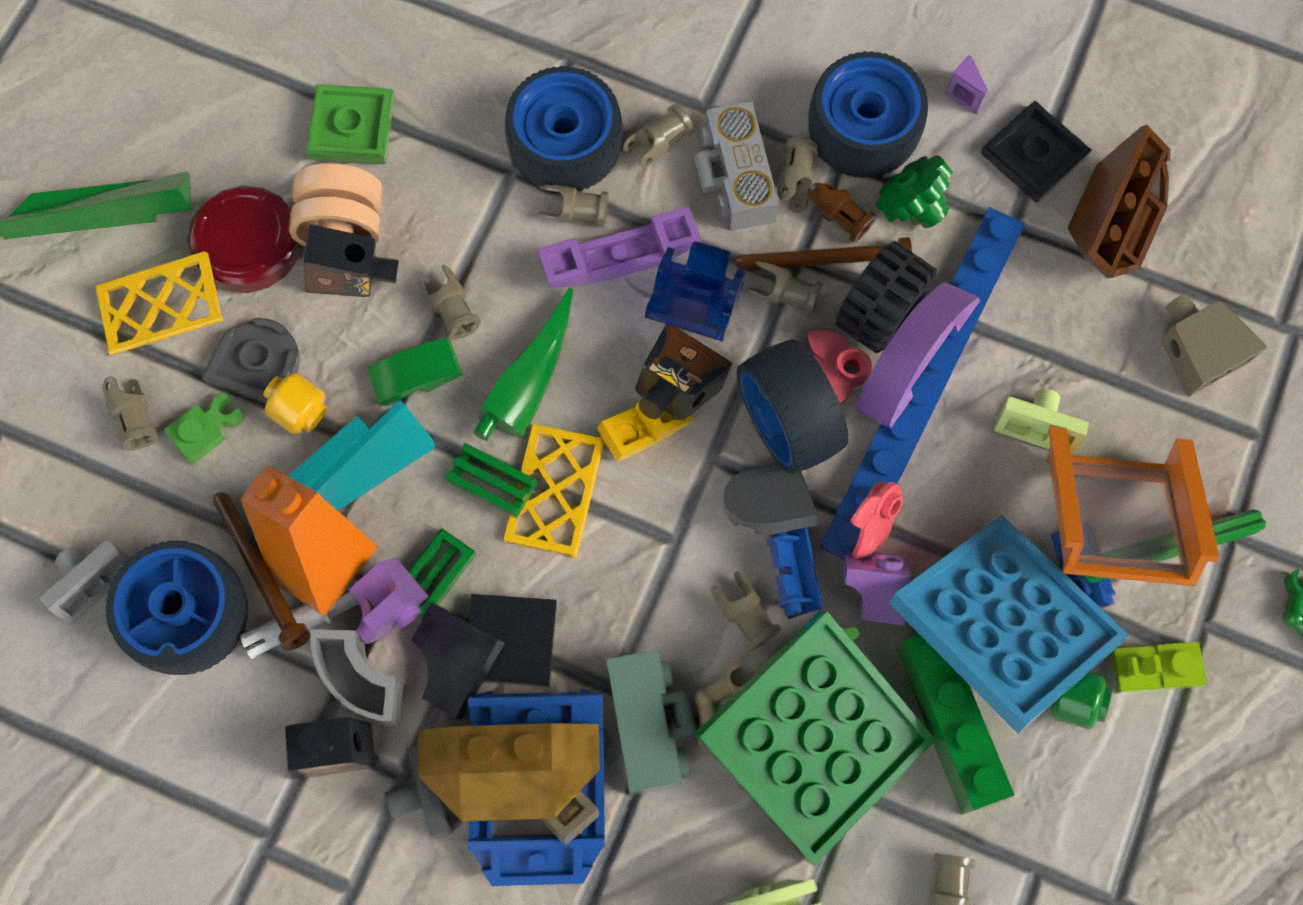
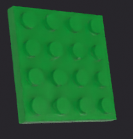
(816, 737)

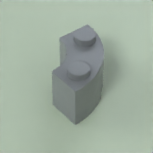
(352, 680)

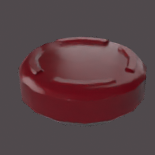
(245, 238)

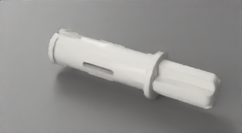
(303, 614)

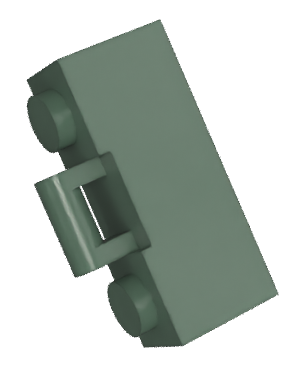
(638, 701)

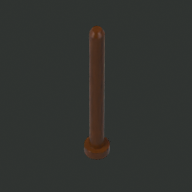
(814, 257)
(292, 633)

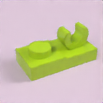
(1158, 667)

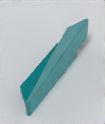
(363, 457)

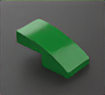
(414, 369)

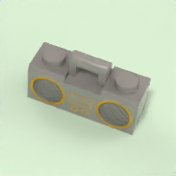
(745, 178)

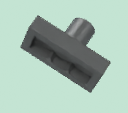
(418, 796)

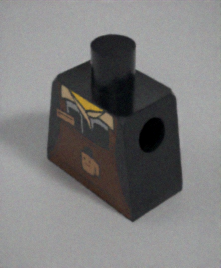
(344, 263)
(679, 375)
(329, 747)

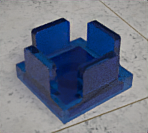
(696, 294)

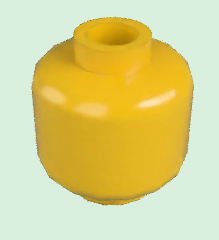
(295, 403)

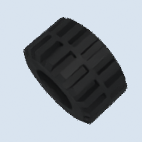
(885, 296)

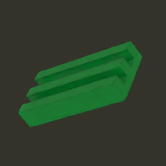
(462, 465)
(451, 577)

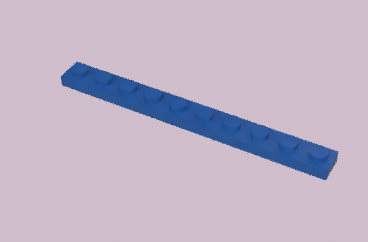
(894, 446)

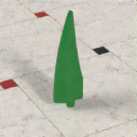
(523, 384)

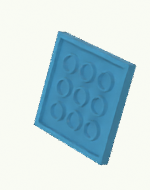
(1008, 622)

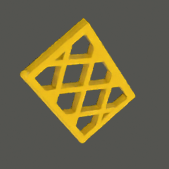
(135, 283)
(577, 515)

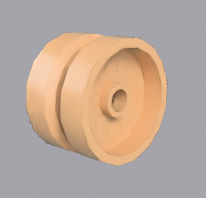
(335, 199)

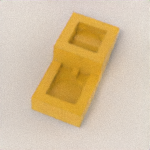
(634, 432)

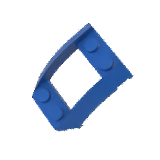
(540, 857)

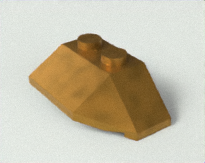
(508, 768)

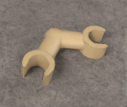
(708, 696)

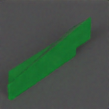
(98, 206)

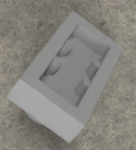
(84, 580)

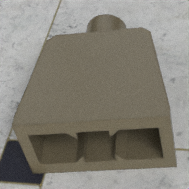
(1207, 343)

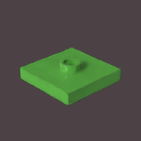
(350, 124)

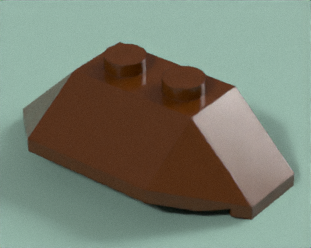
(1123, 204)

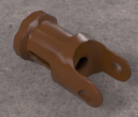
(838, 207)

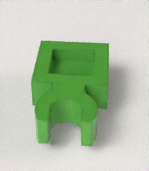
(199, 432)

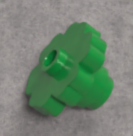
(917, 193)

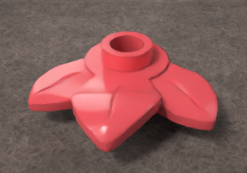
(833, 354)
(876, 517)

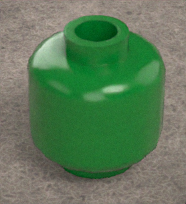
(1084, 702)

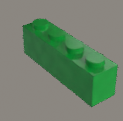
(957, 726)

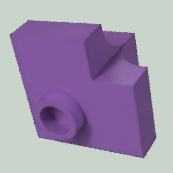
(877, 580)
(387, 599)

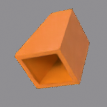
(304, 539)

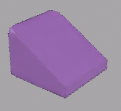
(967, 85)

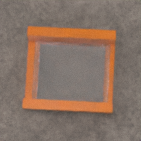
(1132, 515)

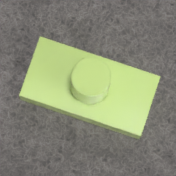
(1032, 421)

